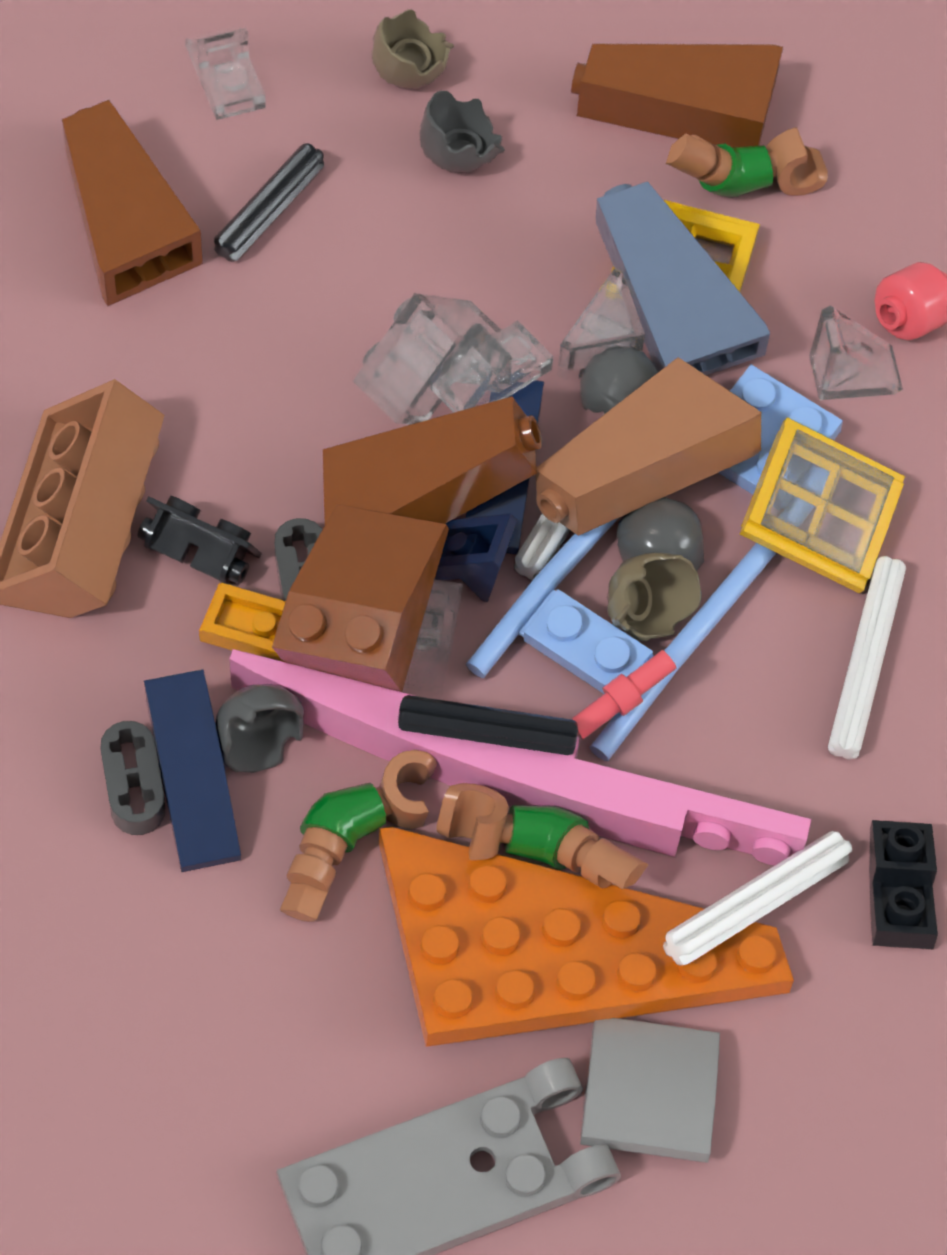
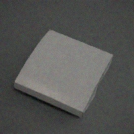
(651, 1089)

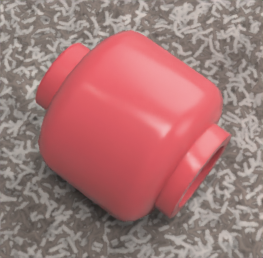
(914, 301)

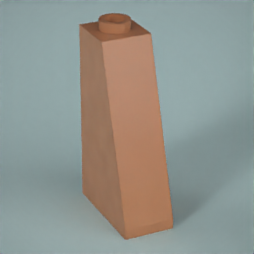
(646, 448)

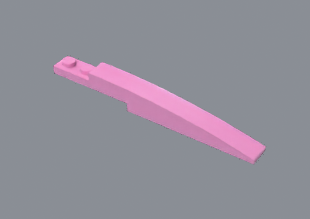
(613, 801)

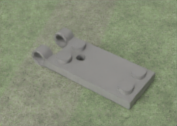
(415, 1181)

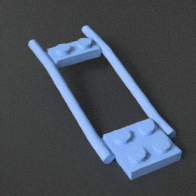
(602, 651)

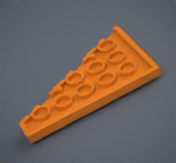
(540, 949)

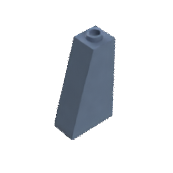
(676, 286)

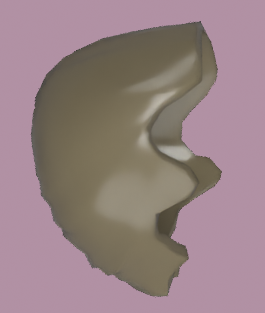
(408, 52)
(653, 594)

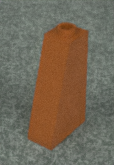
(680, 89)
(127, 207)
(435, 465)

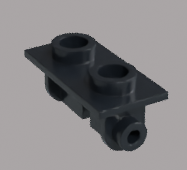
(219, 549)

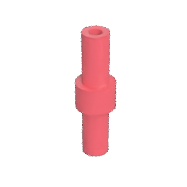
(623, 693)

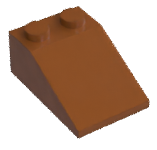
(362, 596)

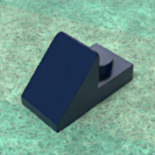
(476, 551)

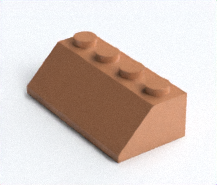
(78, 501)

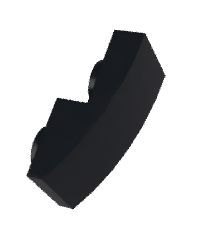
(902, 884)

